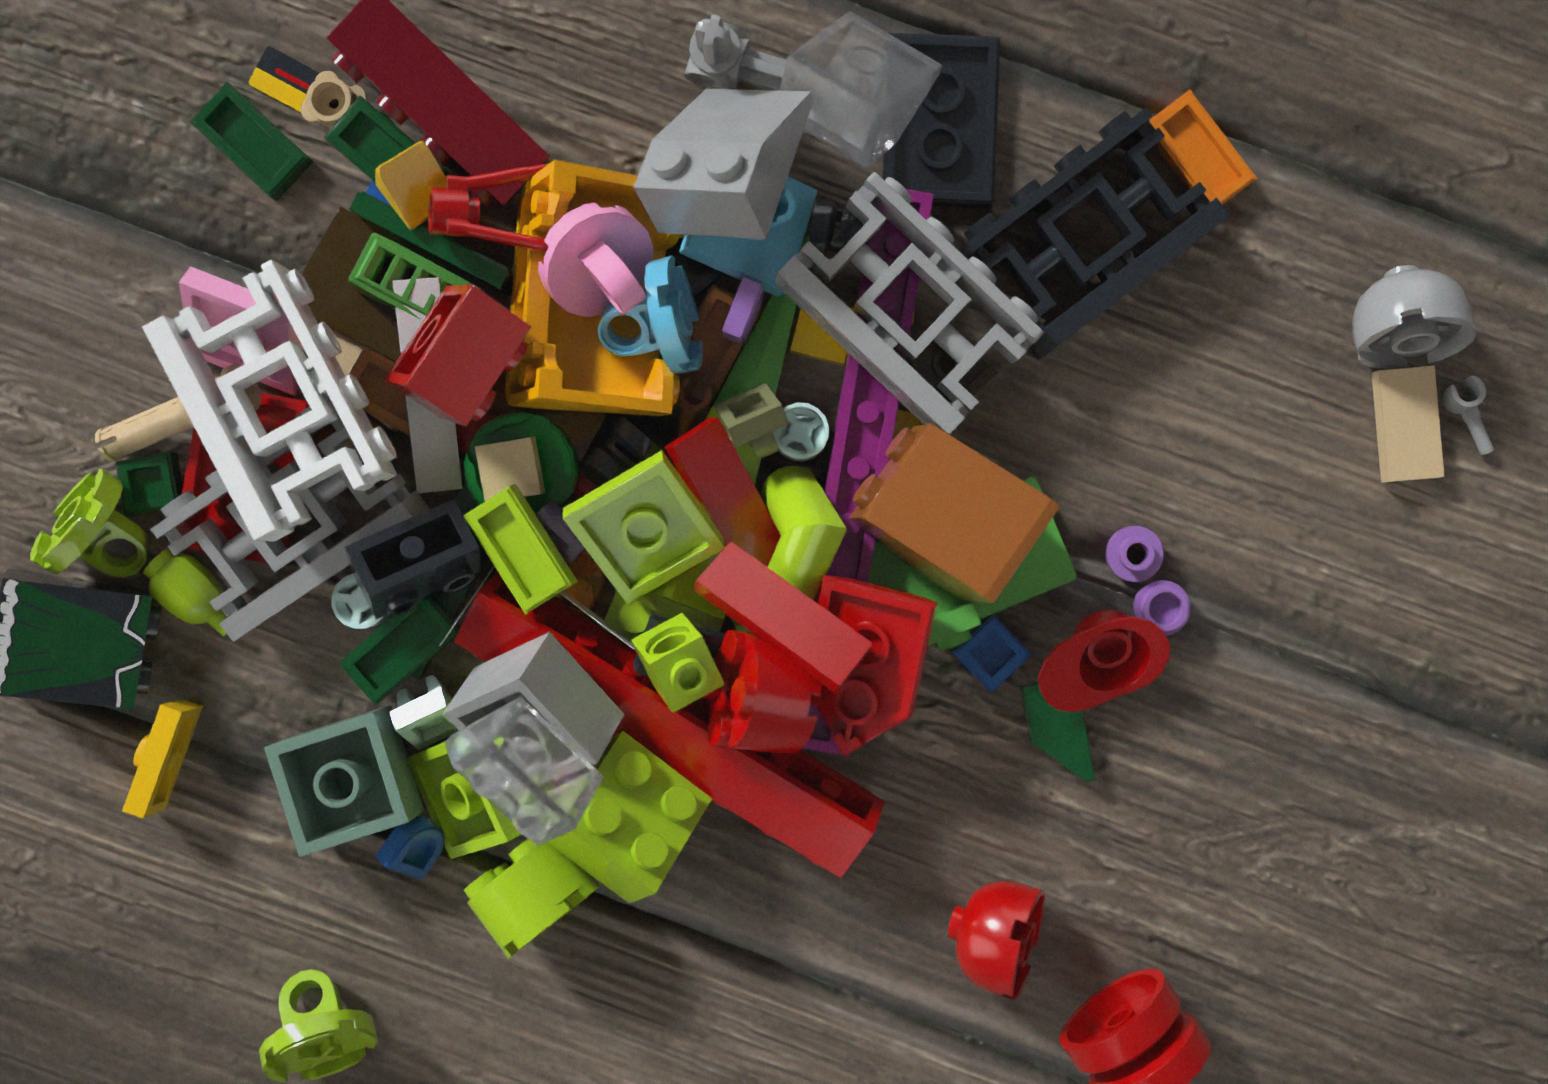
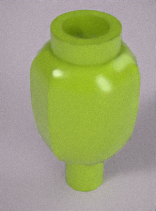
(185, 588)

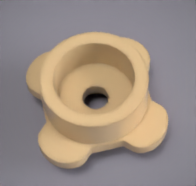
(322, 92)

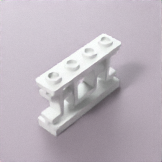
(229, 422)

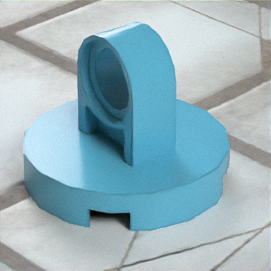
(663, 319)

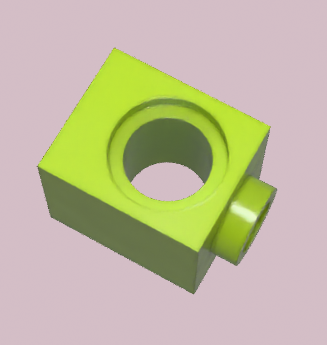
(677, 662)

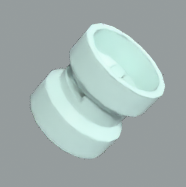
(805, 426)

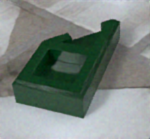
(1057, 732)

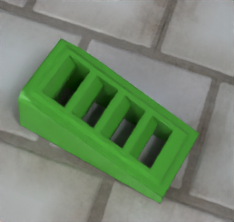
(372, 261)

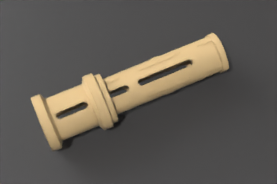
(156, 424)

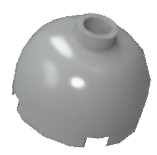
(1411, 316)

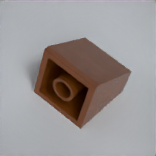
(952, 513)

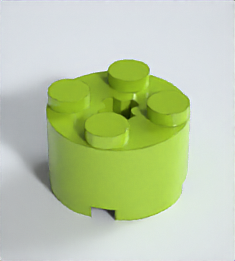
(529, 895)

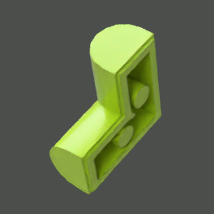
(807, 527)

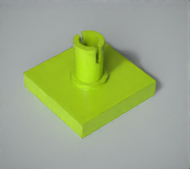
(643, 527)

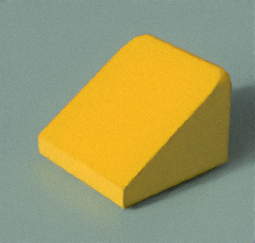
(408, 182)

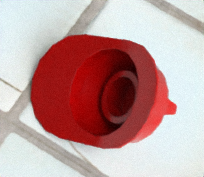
(1103, 660)

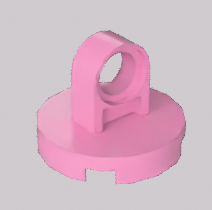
(596, 260)

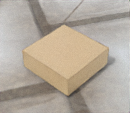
(510, 464)

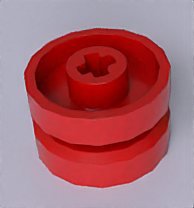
(1136, 1034)

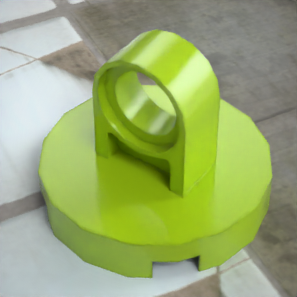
(86, 525)

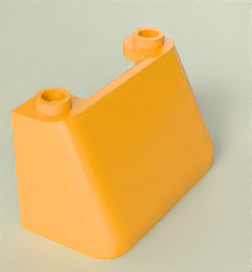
(564, 356)

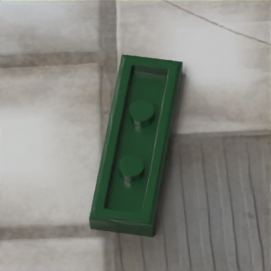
(439, 246)

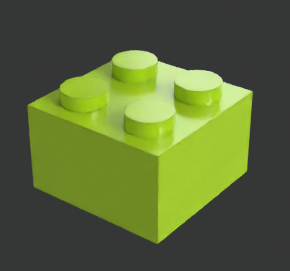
(633, 820)

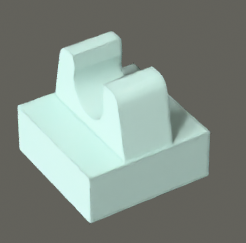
(422, 719)

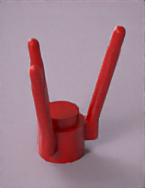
(457, 214)

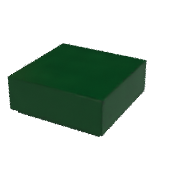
(149, 482)

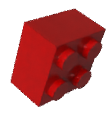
(460, 354)

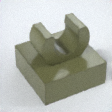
(752, 419)

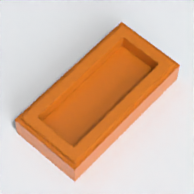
(1200, 150)

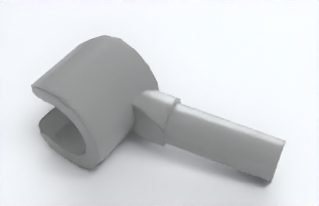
(1470, 411)

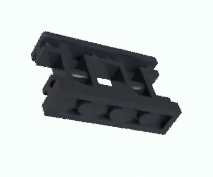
(1116, 267)

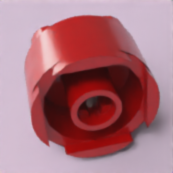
(762, 698)

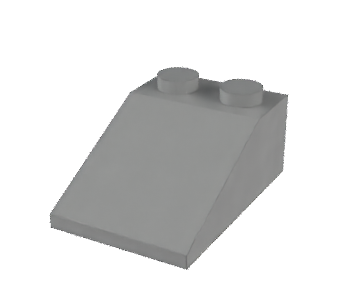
(723, 162)

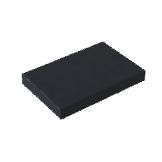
(953, 133)

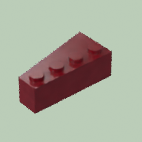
(433, 94)

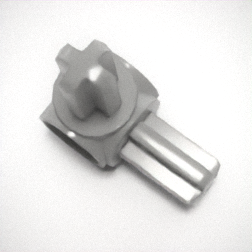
(723, 59)

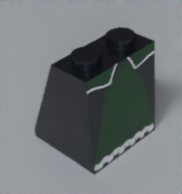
(74, 640)

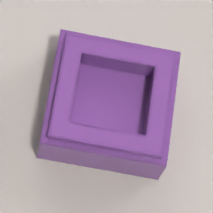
(743, 311)

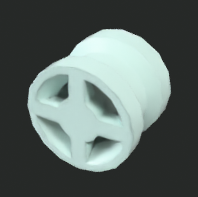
(351, 604)

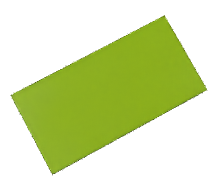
(520, 548)

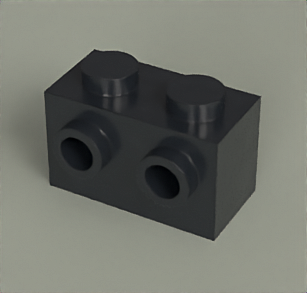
(415, 560)

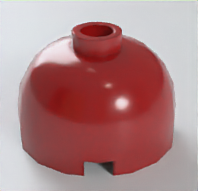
(998, 935)

